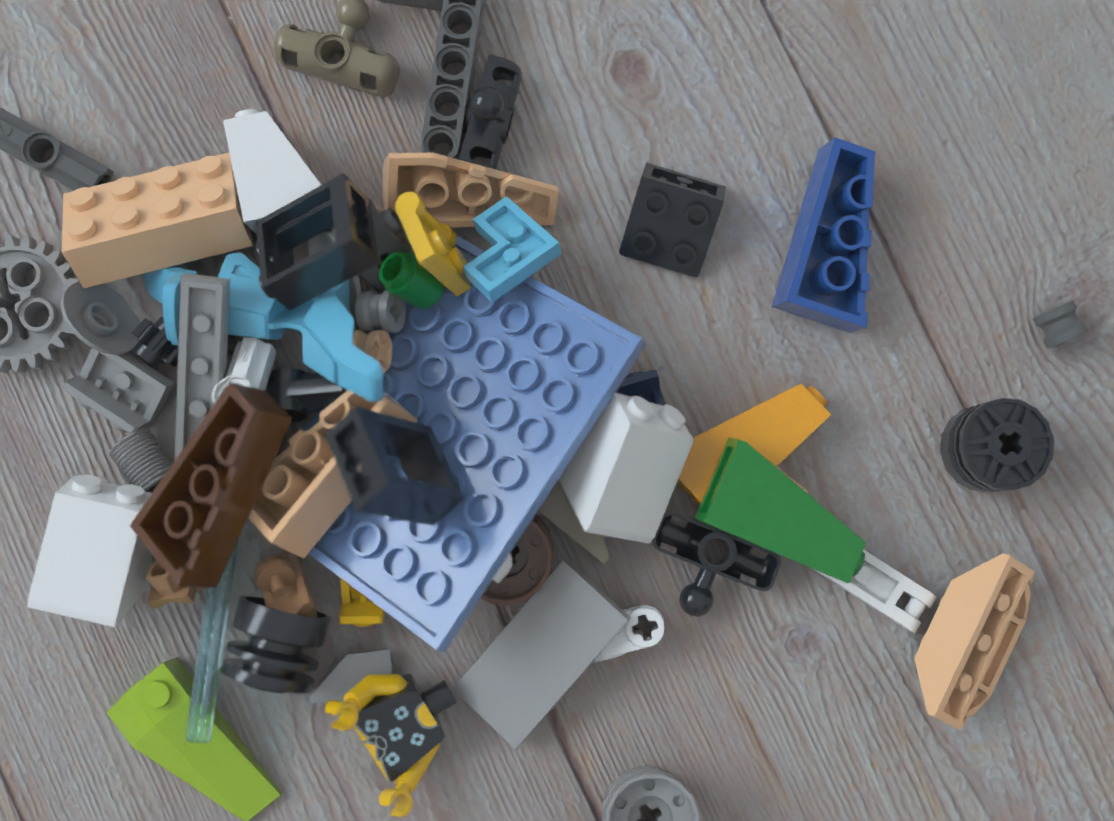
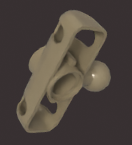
(316, 48)

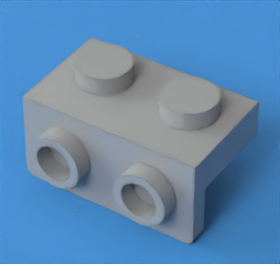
(120, 390)

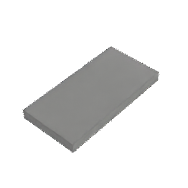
(541, 653)

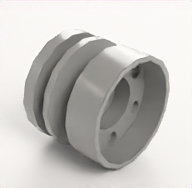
(648, 787)

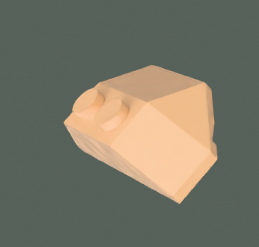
(972, 638)

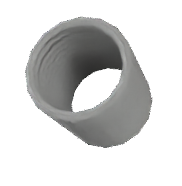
(141, 459)

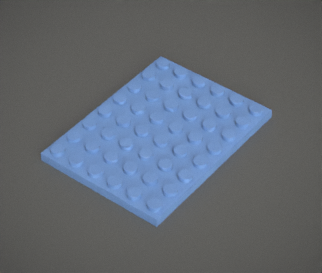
(510, 405)

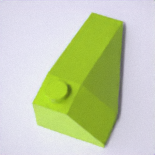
(155, 723)

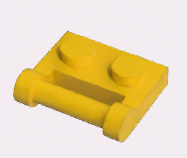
(432, 243)

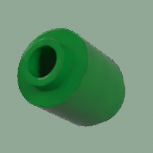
(410, 280)

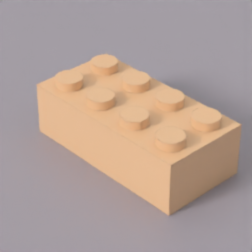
(153, 221)

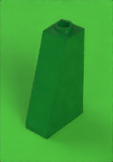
(770, 510)

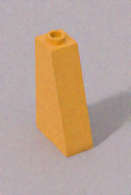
(770, 428)

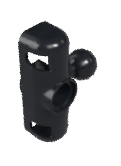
(491, 111)
(690, 542)

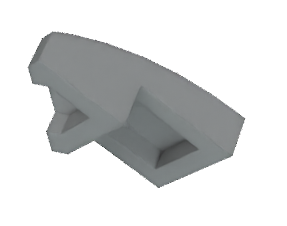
(348, 671)

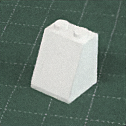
(264, 165)
(627, 468)
(89, 554)

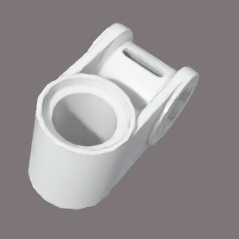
(630, 639)

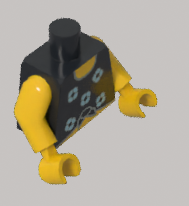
(396, 727)

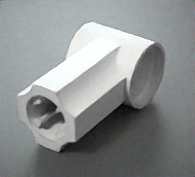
(249, 366)

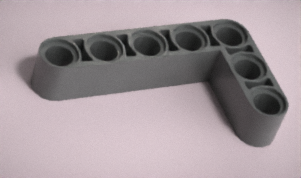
(446, 87)

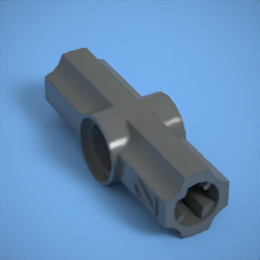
(67, 164)

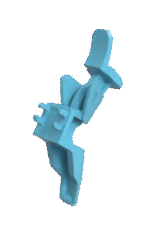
(323, 321)

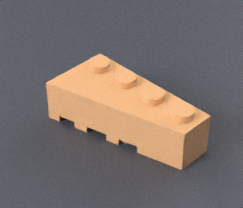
(304, 483)

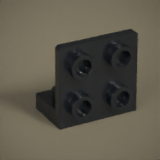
(672, 220)

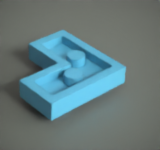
(516, 252)

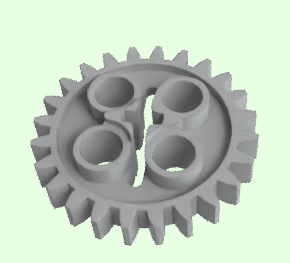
(45, 292)

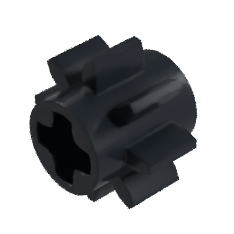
(154, 345)

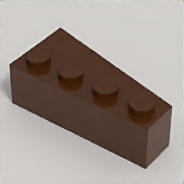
(212, 486)

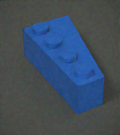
(829, 248)

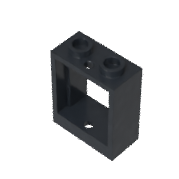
(329, 205)
(376, 489)

